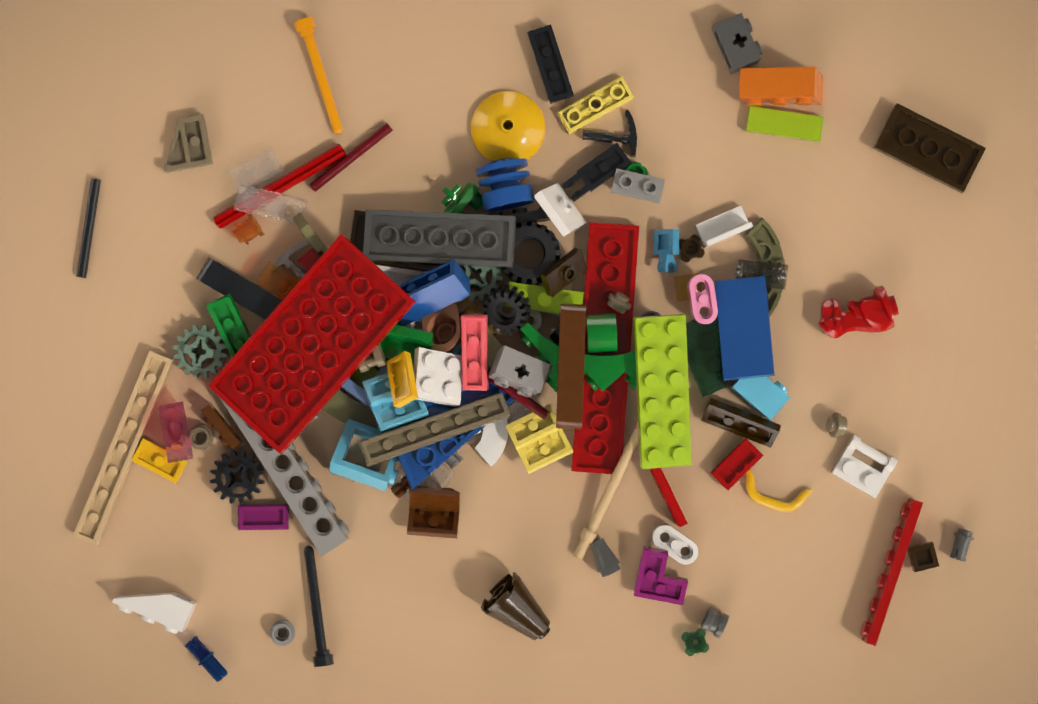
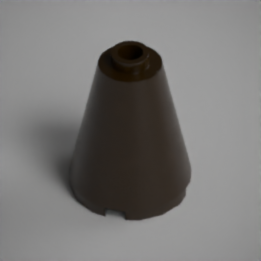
(516, 608)

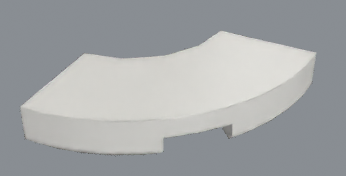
(493, 441)

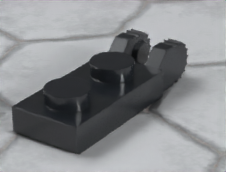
(598, 171)

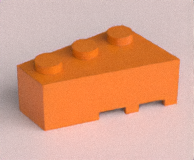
(781, 86)

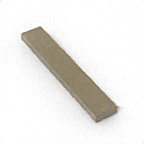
(434, 429)

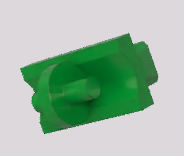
(468, 195)

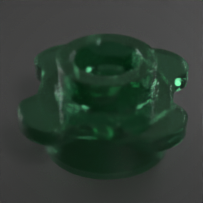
(701, 646)

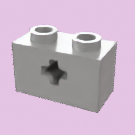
(531, 369)

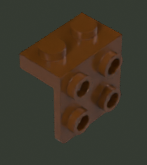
(433, 512)

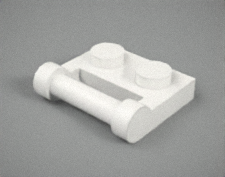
(860, 474)

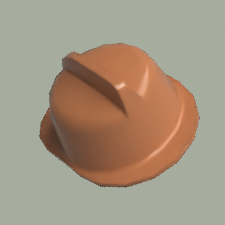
(445, 328)

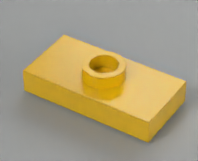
(401, 379)

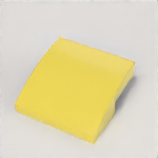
(538, 440)

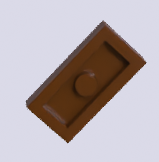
(213, 419)

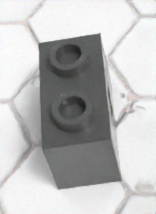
(734, 56)

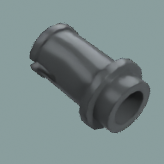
(961, 544)

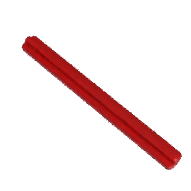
(287, 181)

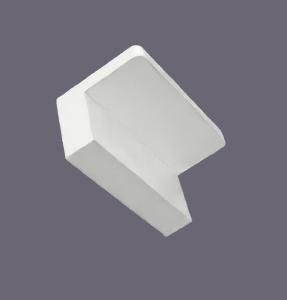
(723, 226)

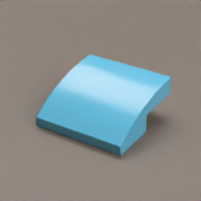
(381, 404)

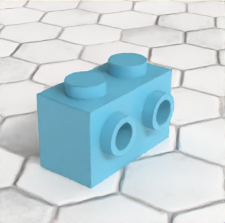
(762, 394)

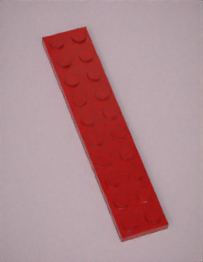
(611, 269)

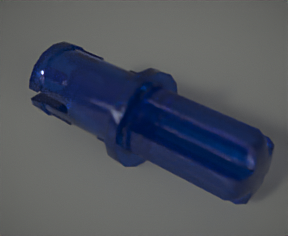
(206, 659)

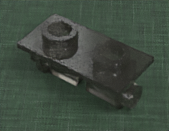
(775, 273)

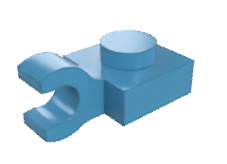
(666, 245)

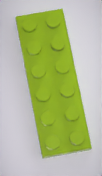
(662, 391)

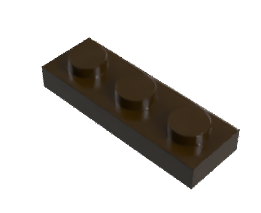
(741, 422)

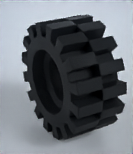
(515, 300)

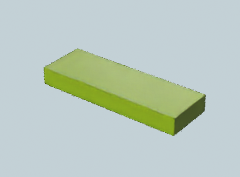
(784, 124)

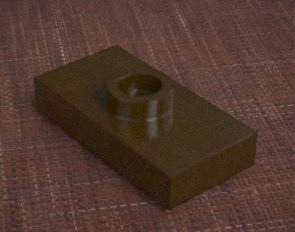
(564, 272)

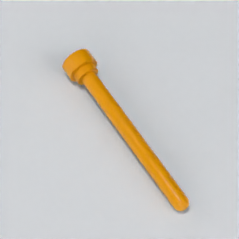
(306, 29)

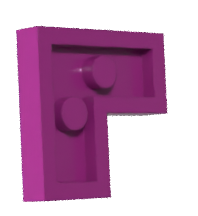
(652, 581)

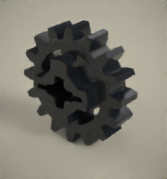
(246, 483)

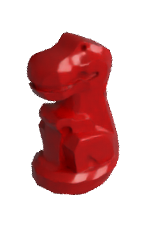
(868, 314)

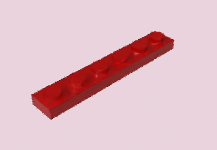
(887, 582)

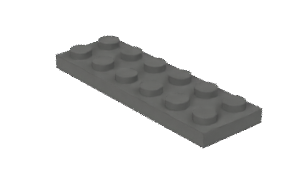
(439, 238)

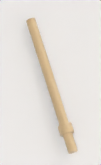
(589, 534)

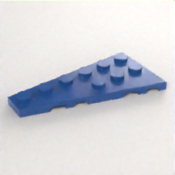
(424, 461)

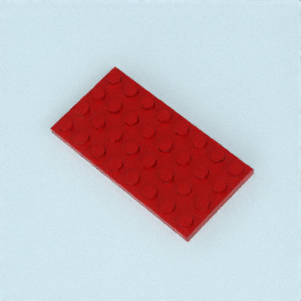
(311, 344)

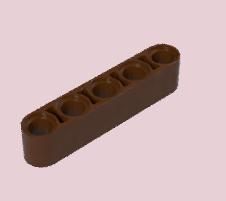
(571, 366)

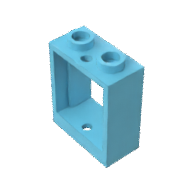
(355, 472)

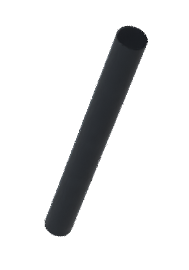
(88, 228)

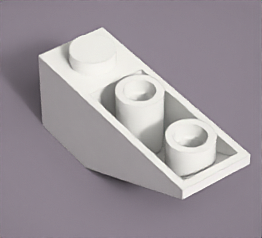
(166, 608)

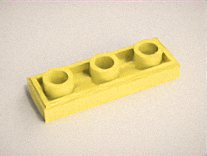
(582, 113)

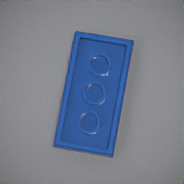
(744, 328)

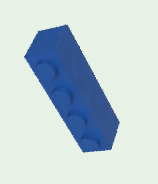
(435, 290)

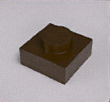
(923, 556)

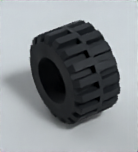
(551, 253)

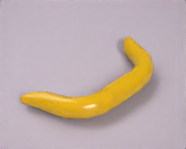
(773, 503)

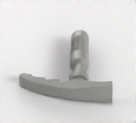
(289, 264)

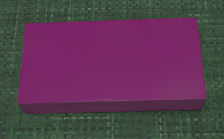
(263, 517)

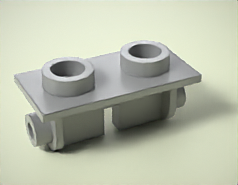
(637, 186)

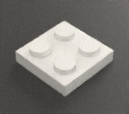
(438, 376)

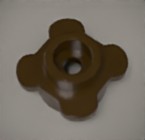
(697, 251)

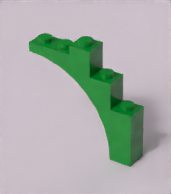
(600, 369)

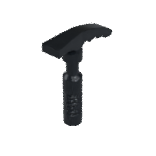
(610, 137)

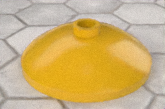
(521, 140)

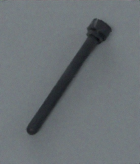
(322, 655)

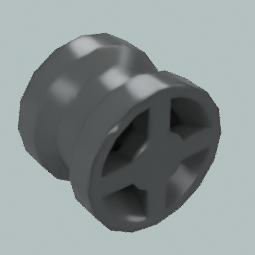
(714, 622)

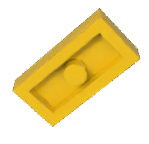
(154, 459)

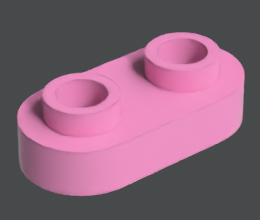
(702, 298)

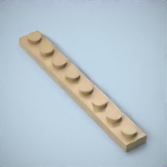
(123, 447)

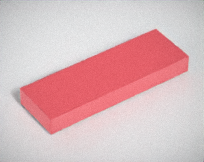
(474, 351)

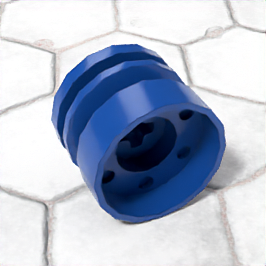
(505, 184)

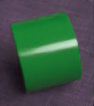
(601, 333)

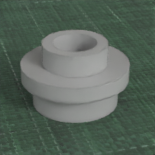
(276, 638)

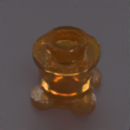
(248, 230)

